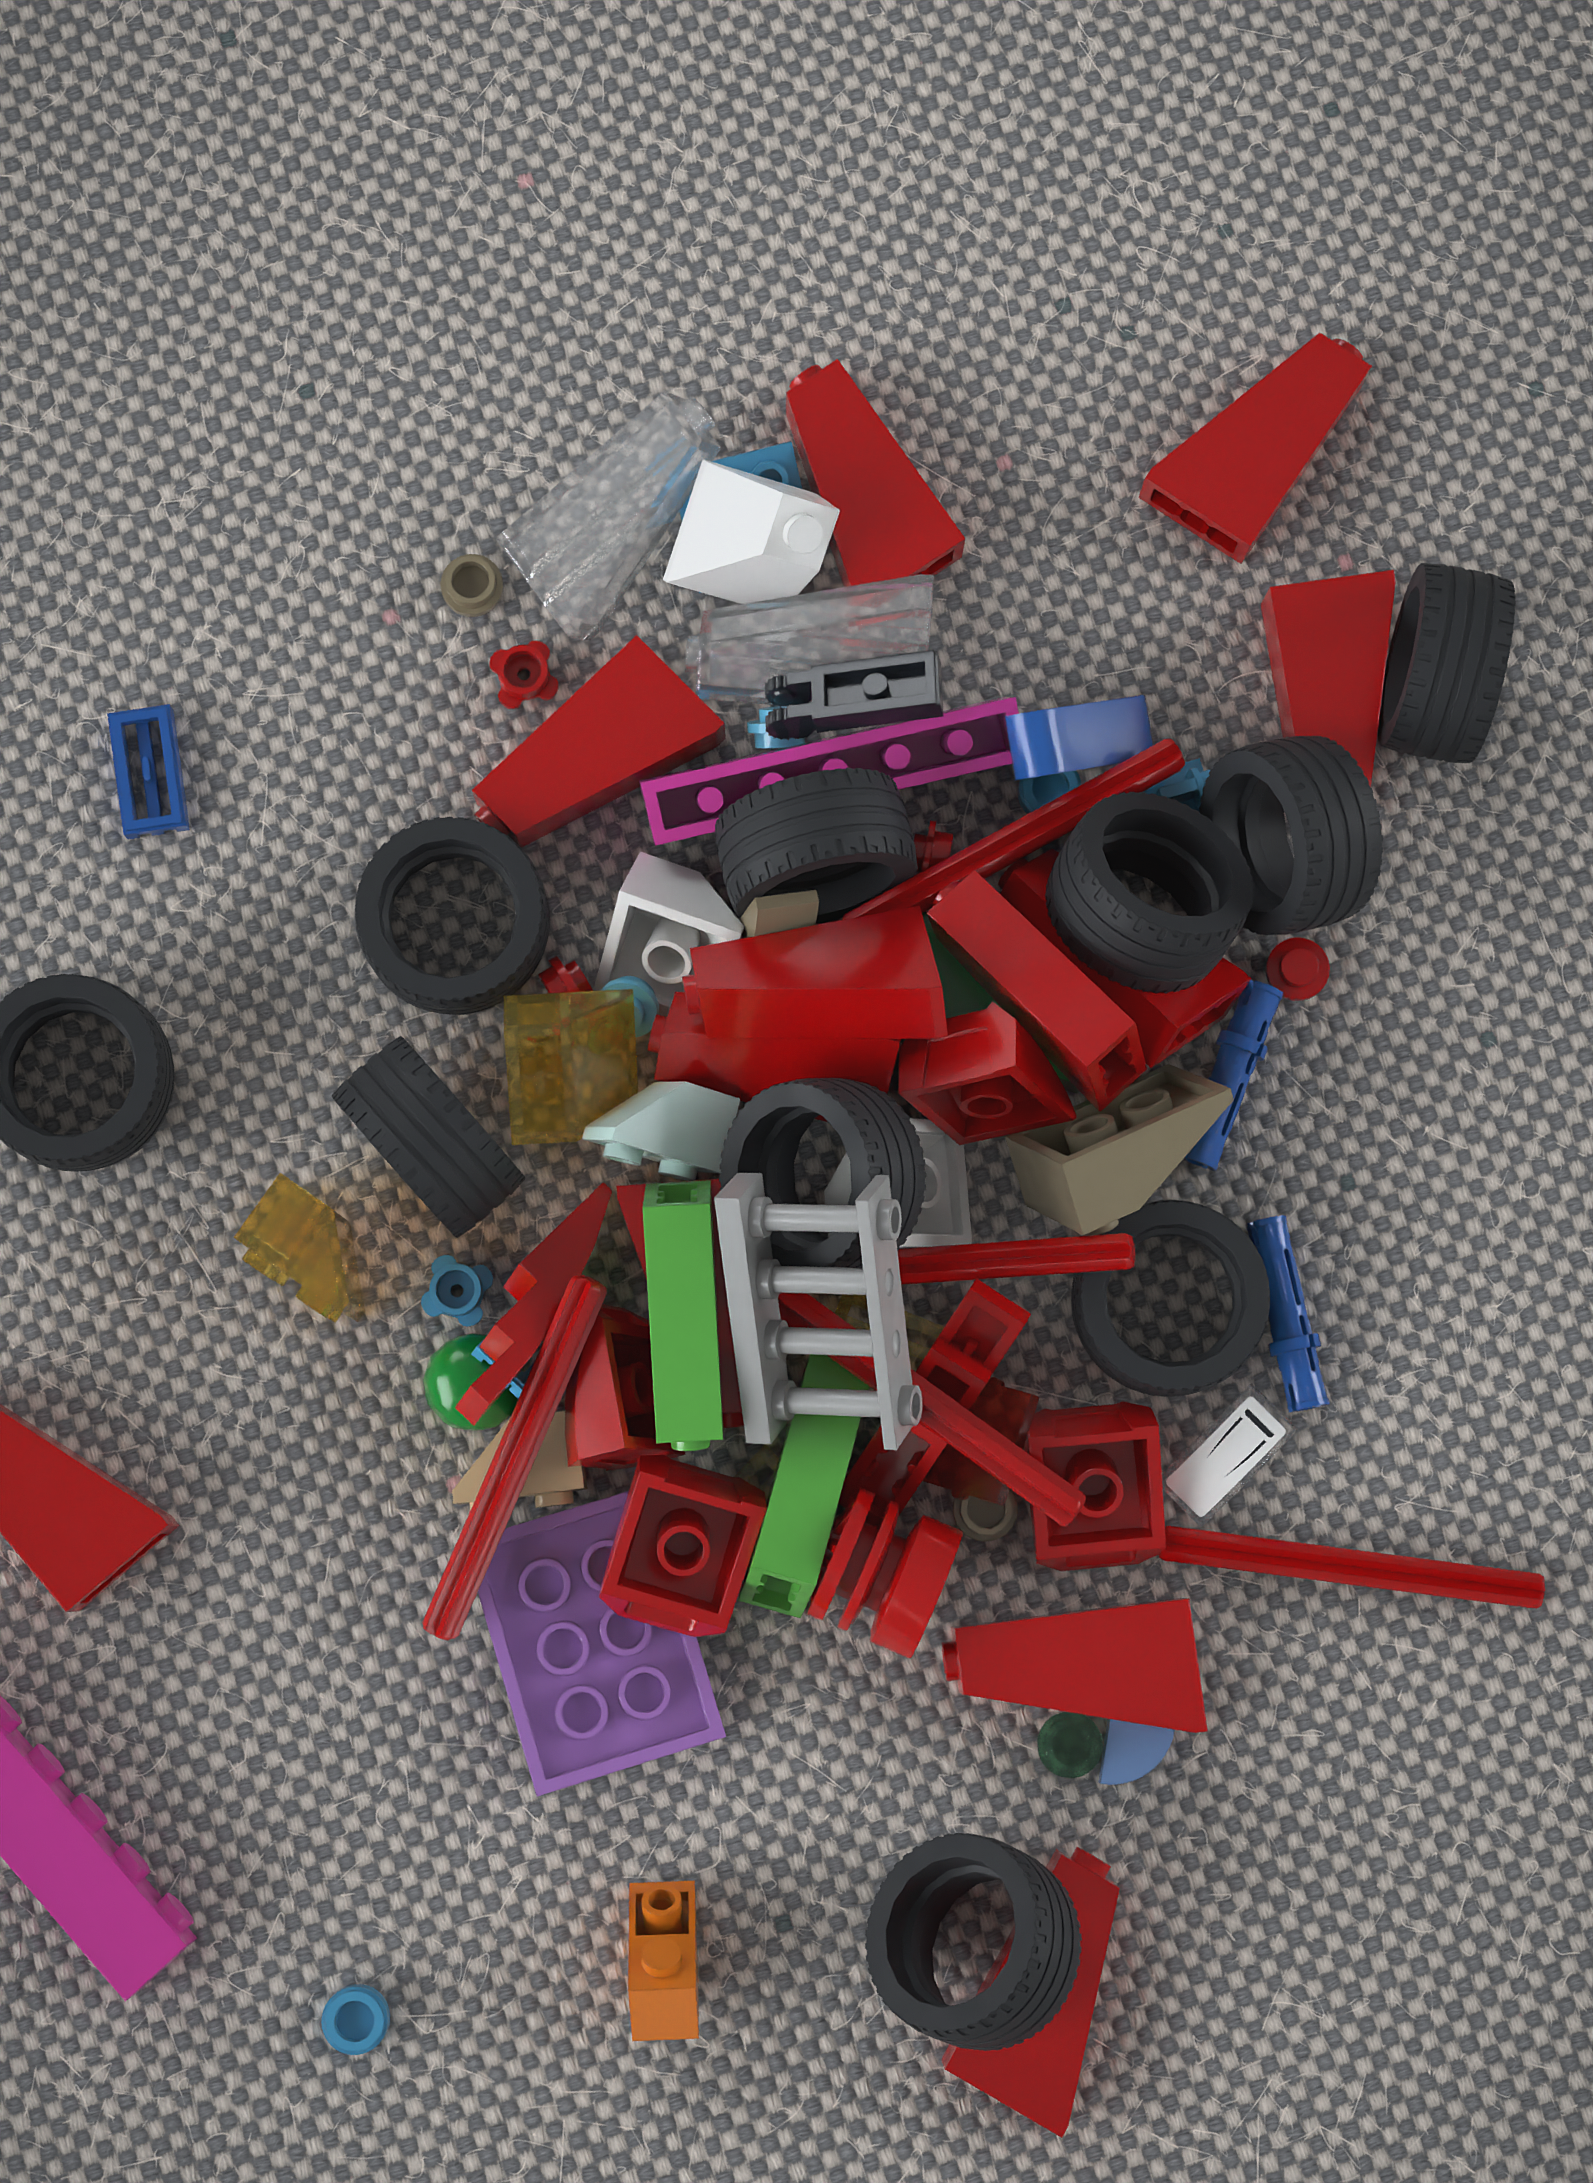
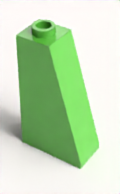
(683, 1314)
(802, 1499)

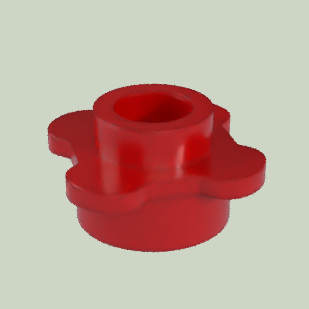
(523, 657)
(932, 847)

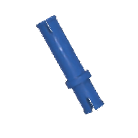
(1235, 1062)
(1288, 1318)

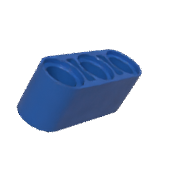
(1078, 736)

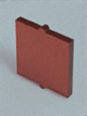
(1008, 1413)

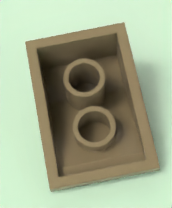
(1116, 1158)

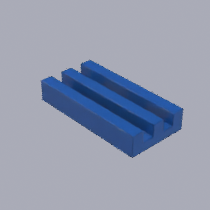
(156, 822)

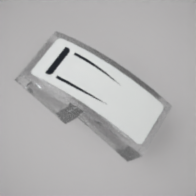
(1226, 1455)

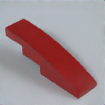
(538, 1287)
(960, 1367)

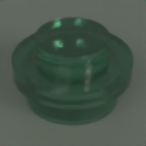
(1069, 1744)

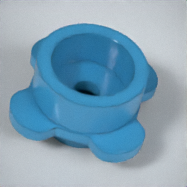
(450, 1273)

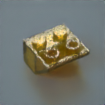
(567, 1061)
(308, 1241)

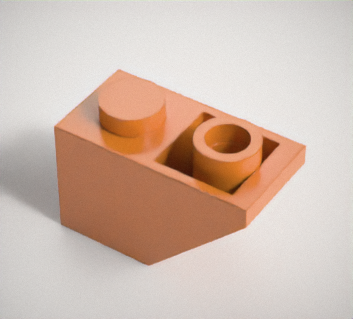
(663, 1961)

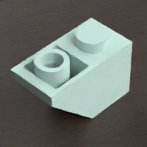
(668, 1124)

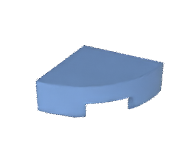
(1132, 1751)

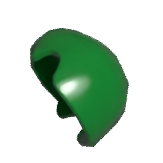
(450, 1375)

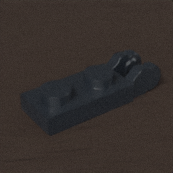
(855, 694)

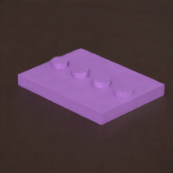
(579, 1678)

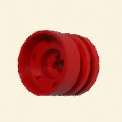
(885, 1572)

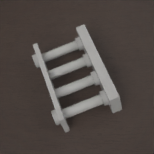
(764, 1339)

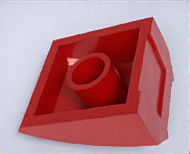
(982, 1079)
(613, 1396)
(1117, 1465)
(682, 1546)

